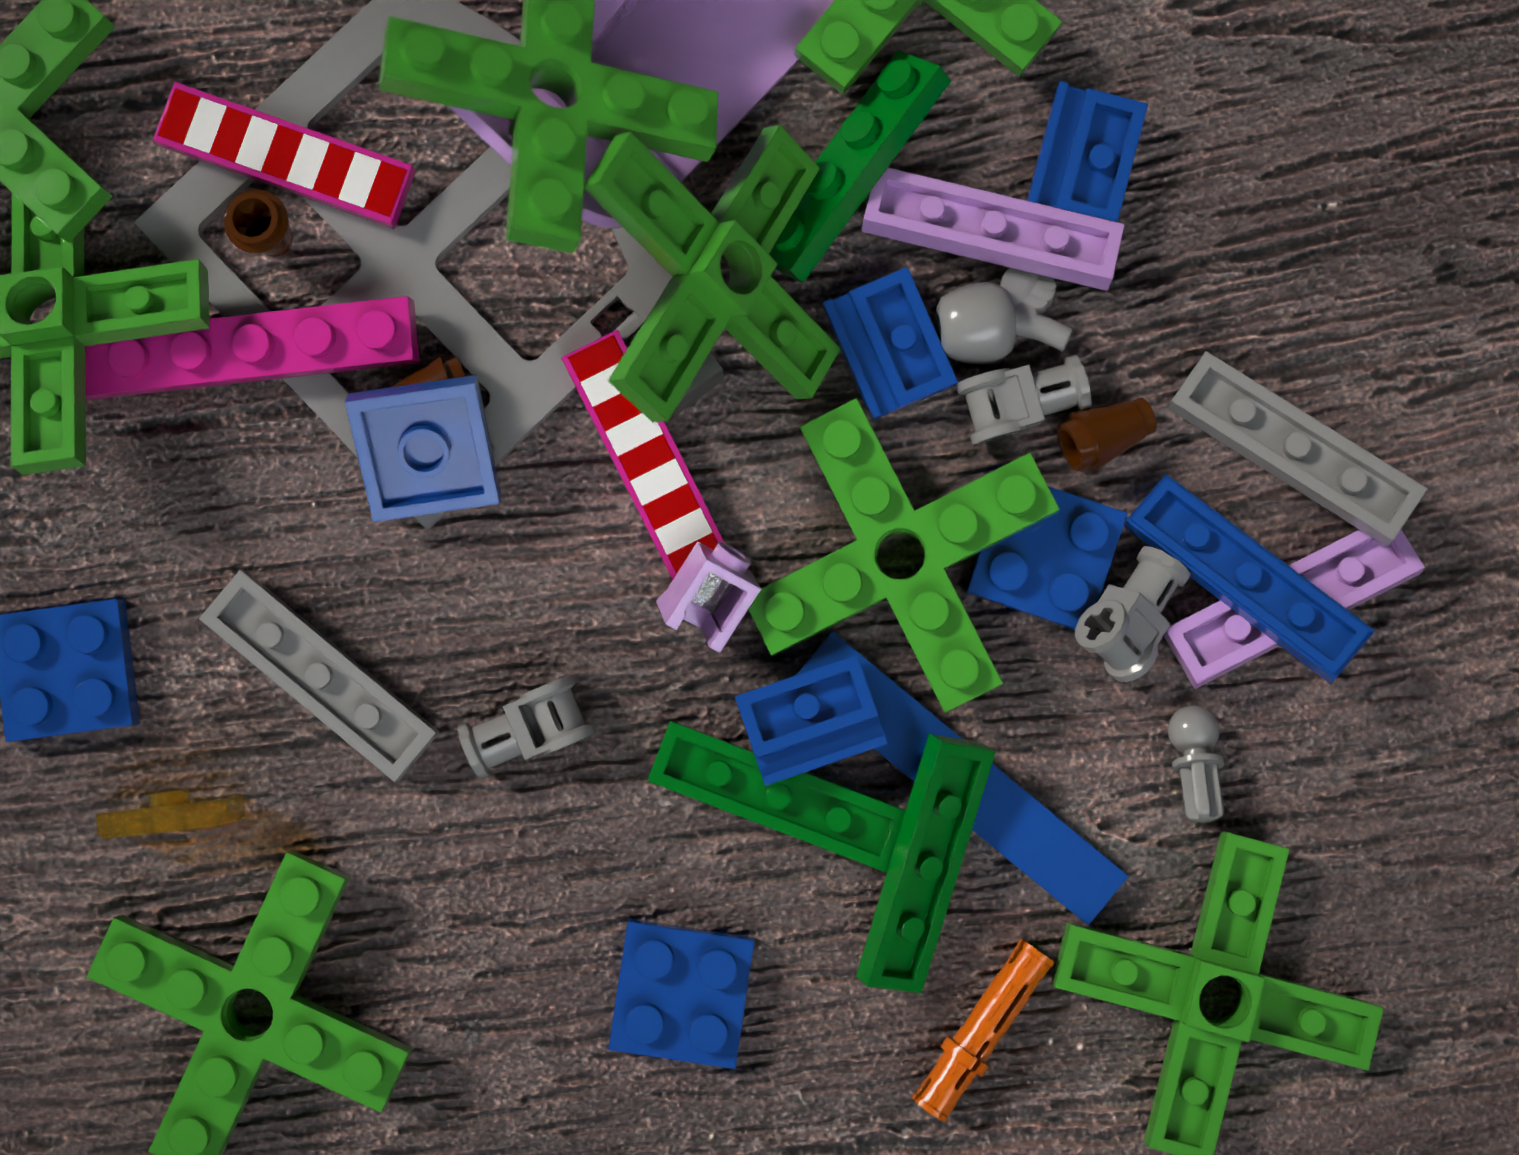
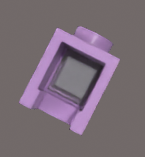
(710, 592)

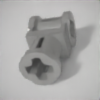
(1012, 400)
(1132, 616)
(531, 725)

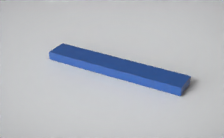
(1007, 813)

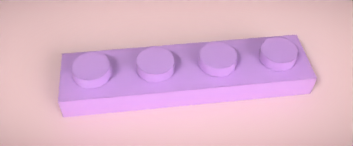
(994, 228)
(1346, 570)

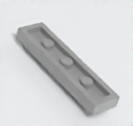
(1297, 449)
(319, 675)

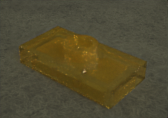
(169, 813)

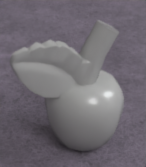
(983, 318)

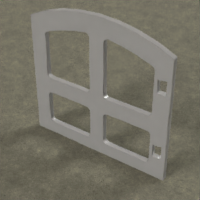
(406, 257)

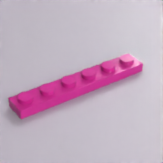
(258, 349)

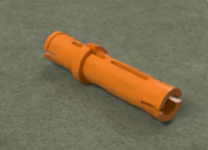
(975, 1040)

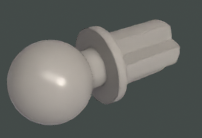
(1194, 733)

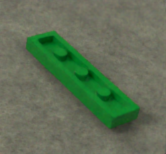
(858, 159)
(796, 806)
(925, 863)

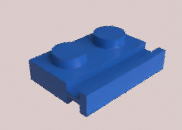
(1087, 152)
(889, 344)
(811, 720)

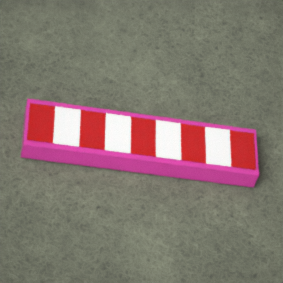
(284, 155)
(643, 456)

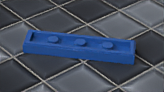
(1250, 579)

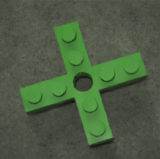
(856, 30)
(32, 67)
(547, 140)
(690, 247)
(88, 311)
(947, 530)
(1169, 984)
(204, 994)

